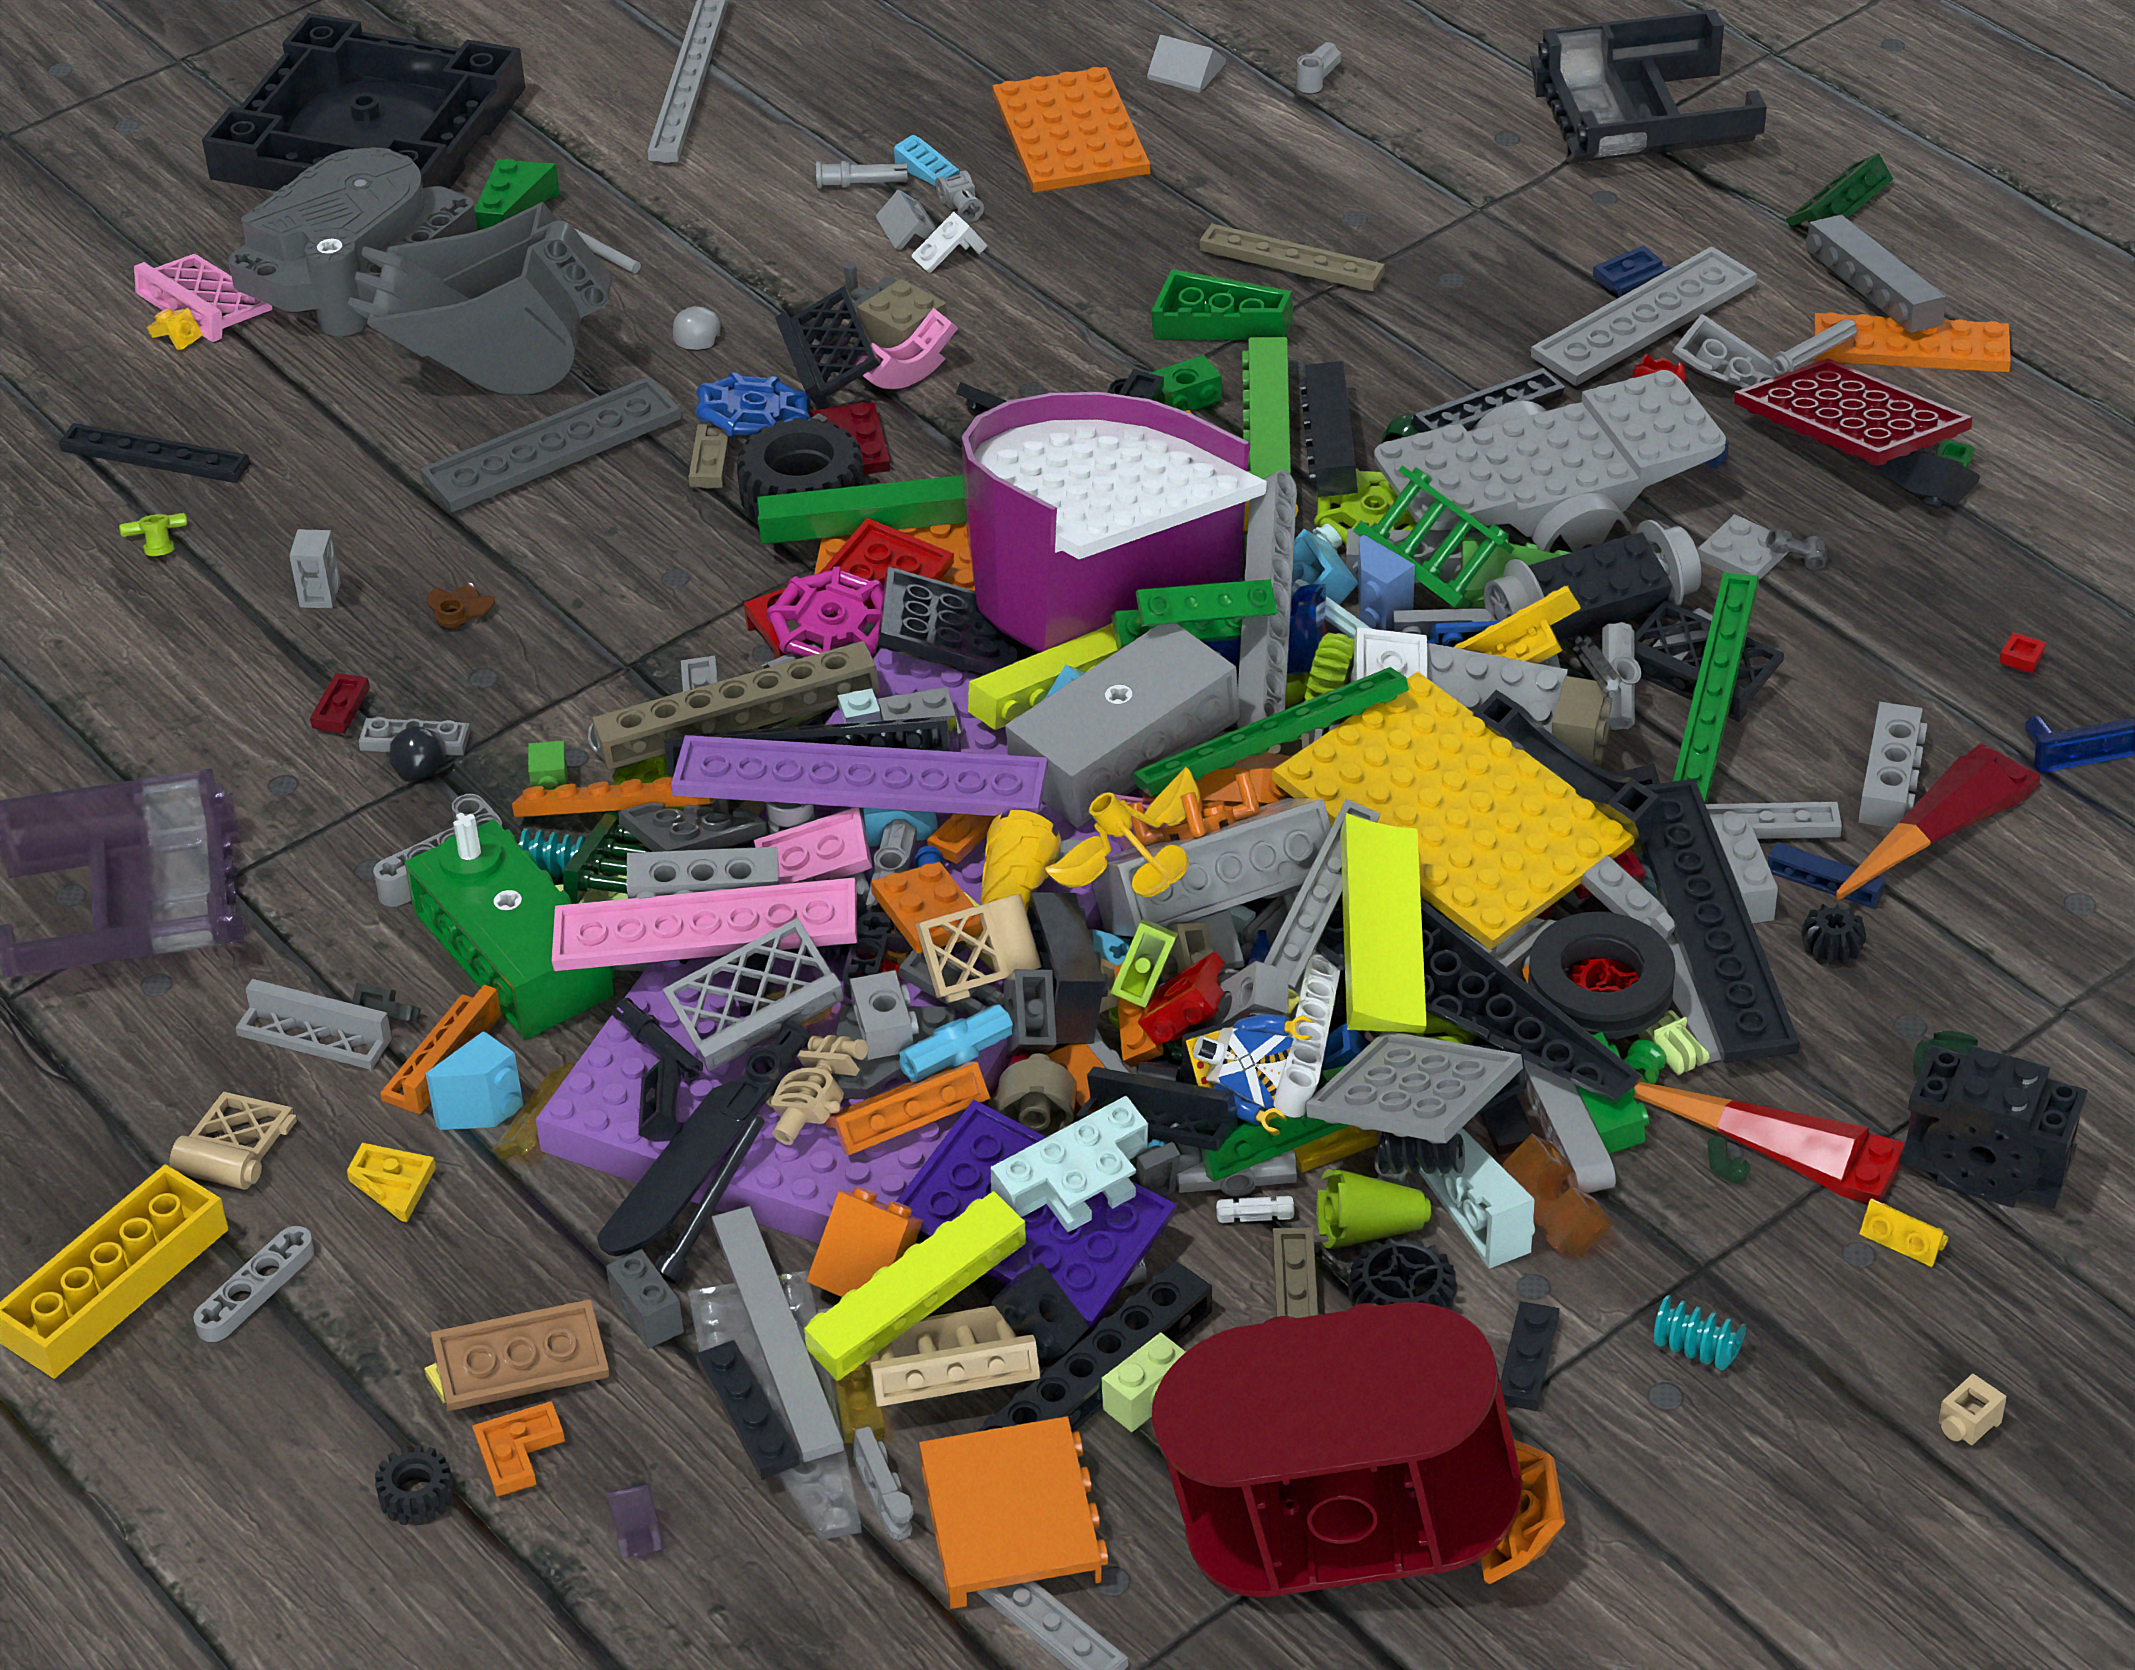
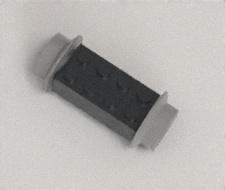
(1607, 580)

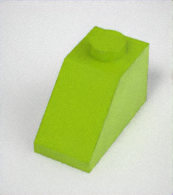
(1144, 963)

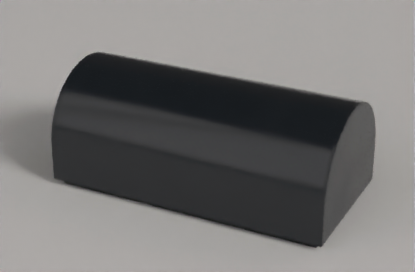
(660, 1101)

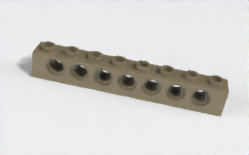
(735, 703)

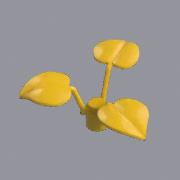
(1113, 818)

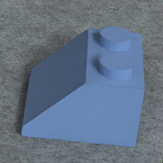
(1383, 585)

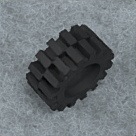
(415, 1503)

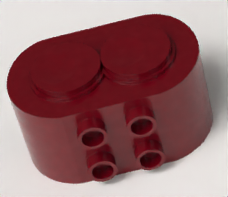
(1339, 1449)

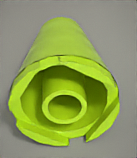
(1367, 1209)

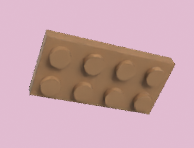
(519, 1355)

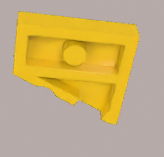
(391, 1177)

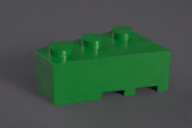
(515, 188)

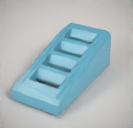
(923, 160)

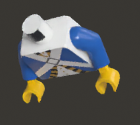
(1251, 1063)

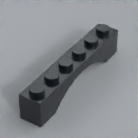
(1613, 795)

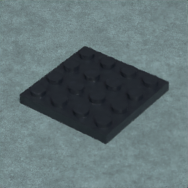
(940, 624)

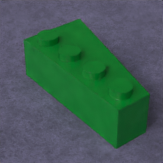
(1219, 309)

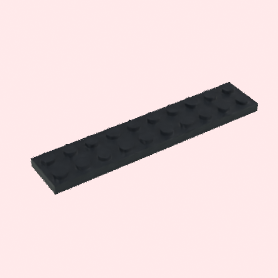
(1716, 930)

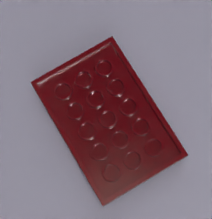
(1853, 411)

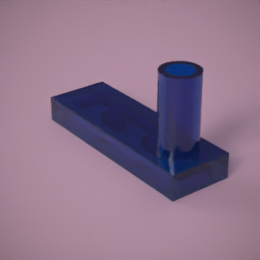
(2080, 744)

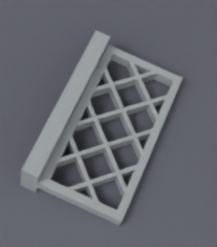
(763, 1023)

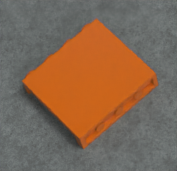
(1011, 1507)

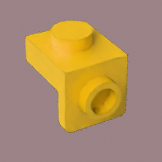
(178, 325)

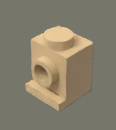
(1968, 1418)

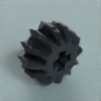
(1833, 934)

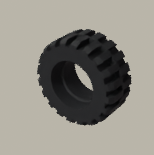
(797, 459)

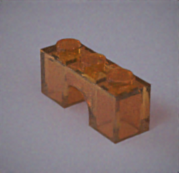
(1573, 1219)

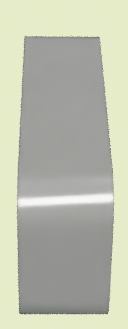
(391, 872)

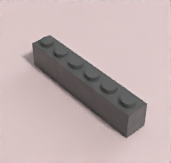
(1876, 273)

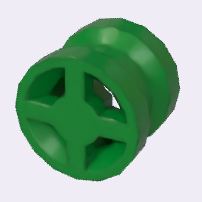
(1646, 1059)

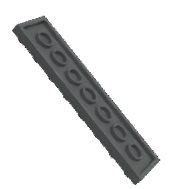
(550, 444)

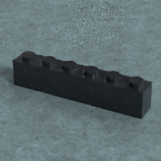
(1328, 429)

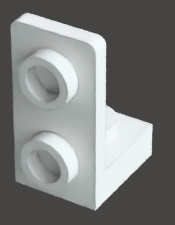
(944, 240)

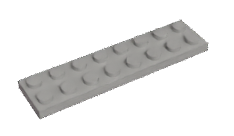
(1643, 315)

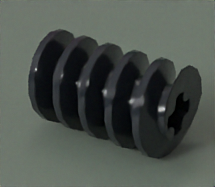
(1415, 1153)

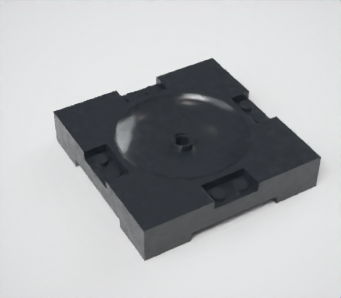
(360, 92)

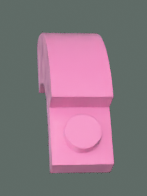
(914, 357)

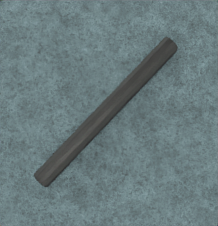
(1596, 664)

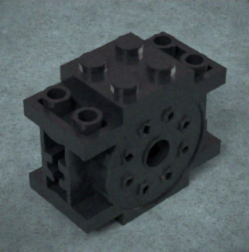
(1993, 1126)

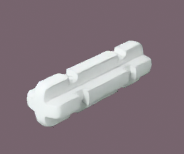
(1255, 1209)

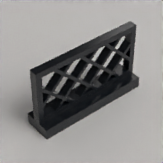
(808, 356)
(1682, 676)

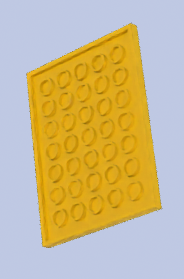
(1490, 819)

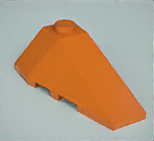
(1222, 783)

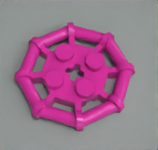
(842, 595)

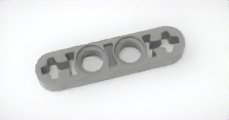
(249, 1280)

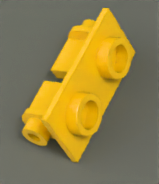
(1902, 1233)

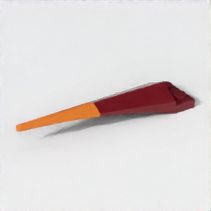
(1964, 794)

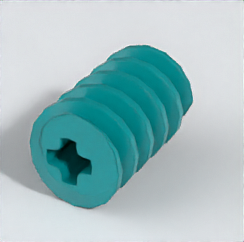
(550, 855)
(1697, 1335)

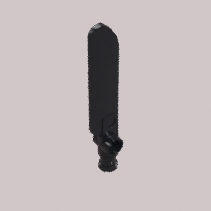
(700, 1146)

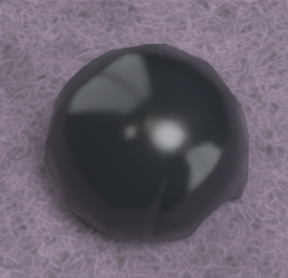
(417, 753)

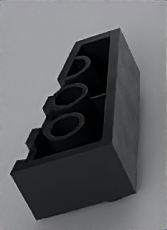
(1069, 952)

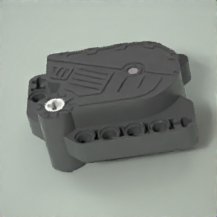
(313, 232)

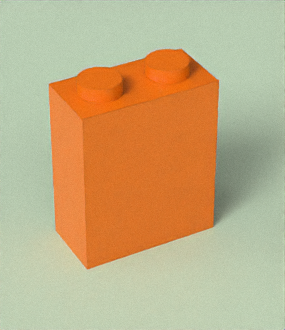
(861, 1240)

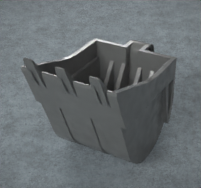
(490, 300)

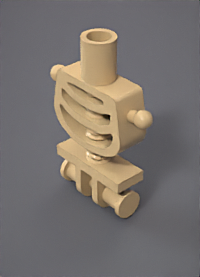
(812, 1092)

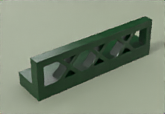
(1845, 192)

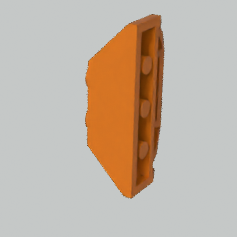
(1538, 1518)

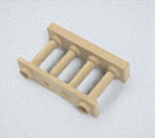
(952, 1356)

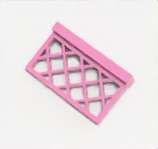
(173, 293)

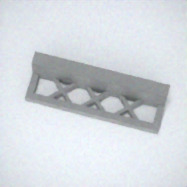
(320, 1018)

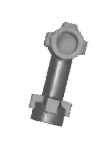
(1811, 548)

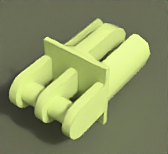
(1677, 1042)

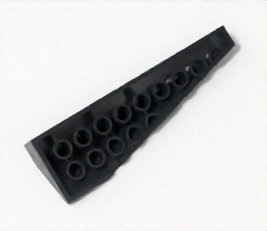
(1493, 1003)

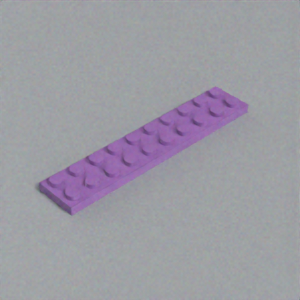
(859, 776)

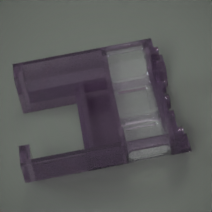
(153, 863)

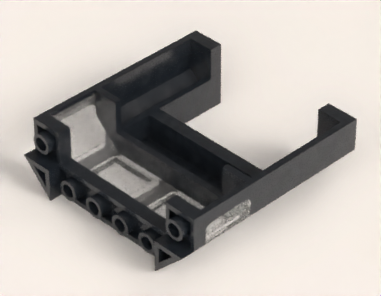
(1613, 91)

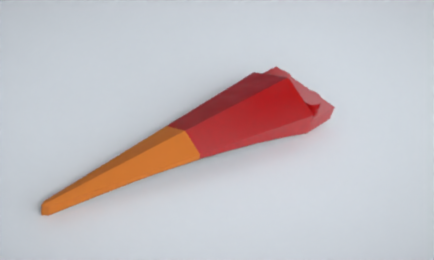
(1825, 1150)

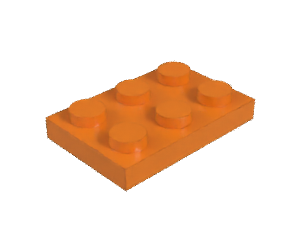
(922, 896)

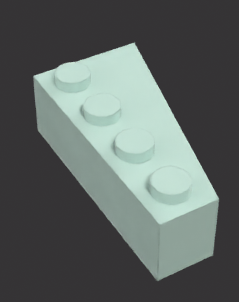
(1486, 1205)

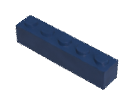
(1821, 874)

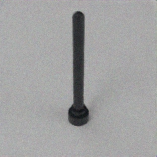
(673, 1263)

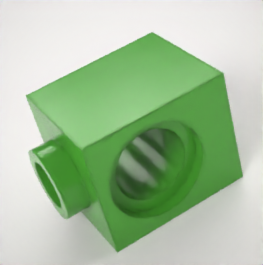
(547, 764)

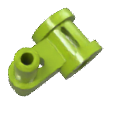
(155, 531)

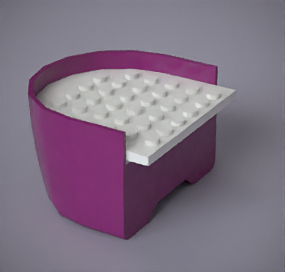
(1093, 500)

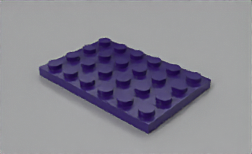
(1086, 1262)

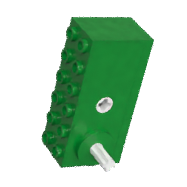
(497, 923)

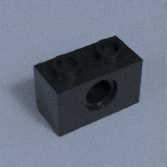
(1039, 1307)

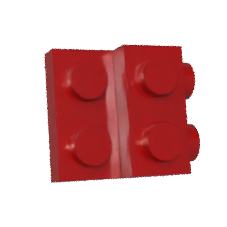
(1184, 1001)

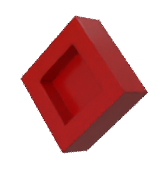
(2022, 652)

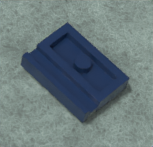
(1629, 270)

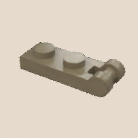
(709, 457)

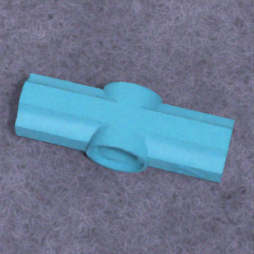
(955, 1043)

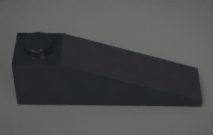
(1930, 477)

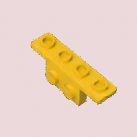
(1527, 632)

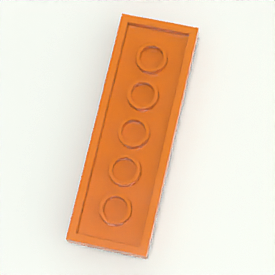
(1948, 346)

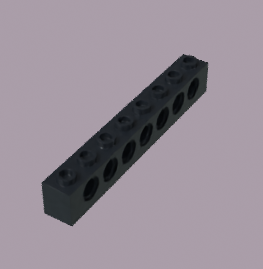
(913, 733)
(1073, 1386)

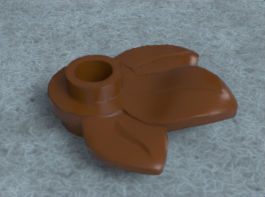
(458, 606)

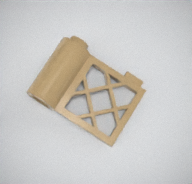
(1008, 942)
(222, 1157)

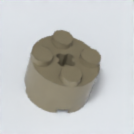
(1038, 1094)

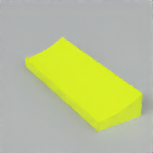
(1382, 927)

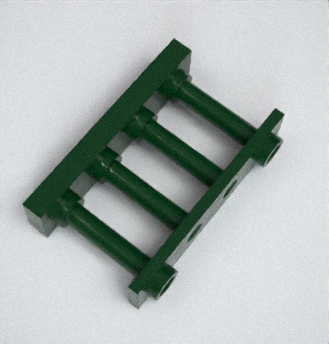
(597, 857)

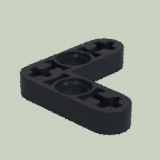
(878, 943)

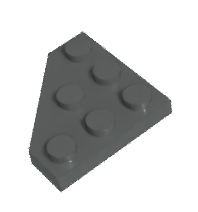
(690, 829)
(880, 1070)

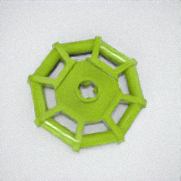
(1366, 505)

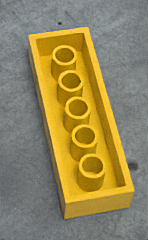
(110, 1270)

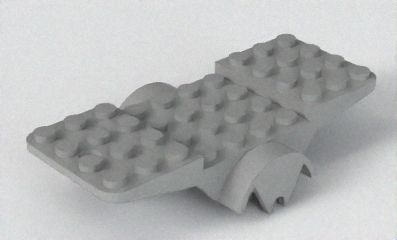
(1559, 467)

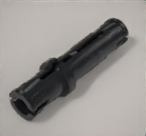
(647, 1030)

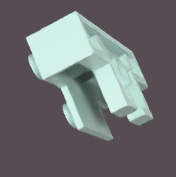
(1076, 1165)

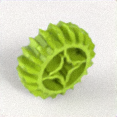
(1331, 665)

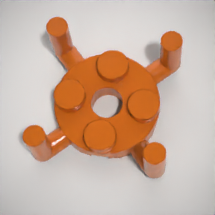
(1200, 817)

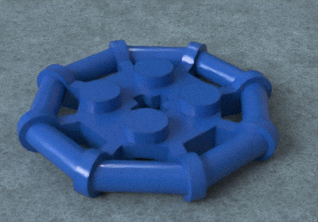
(749, 403)

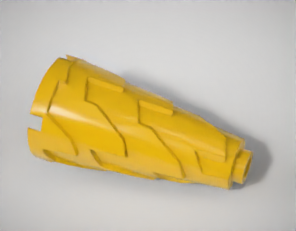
(1017, 855)

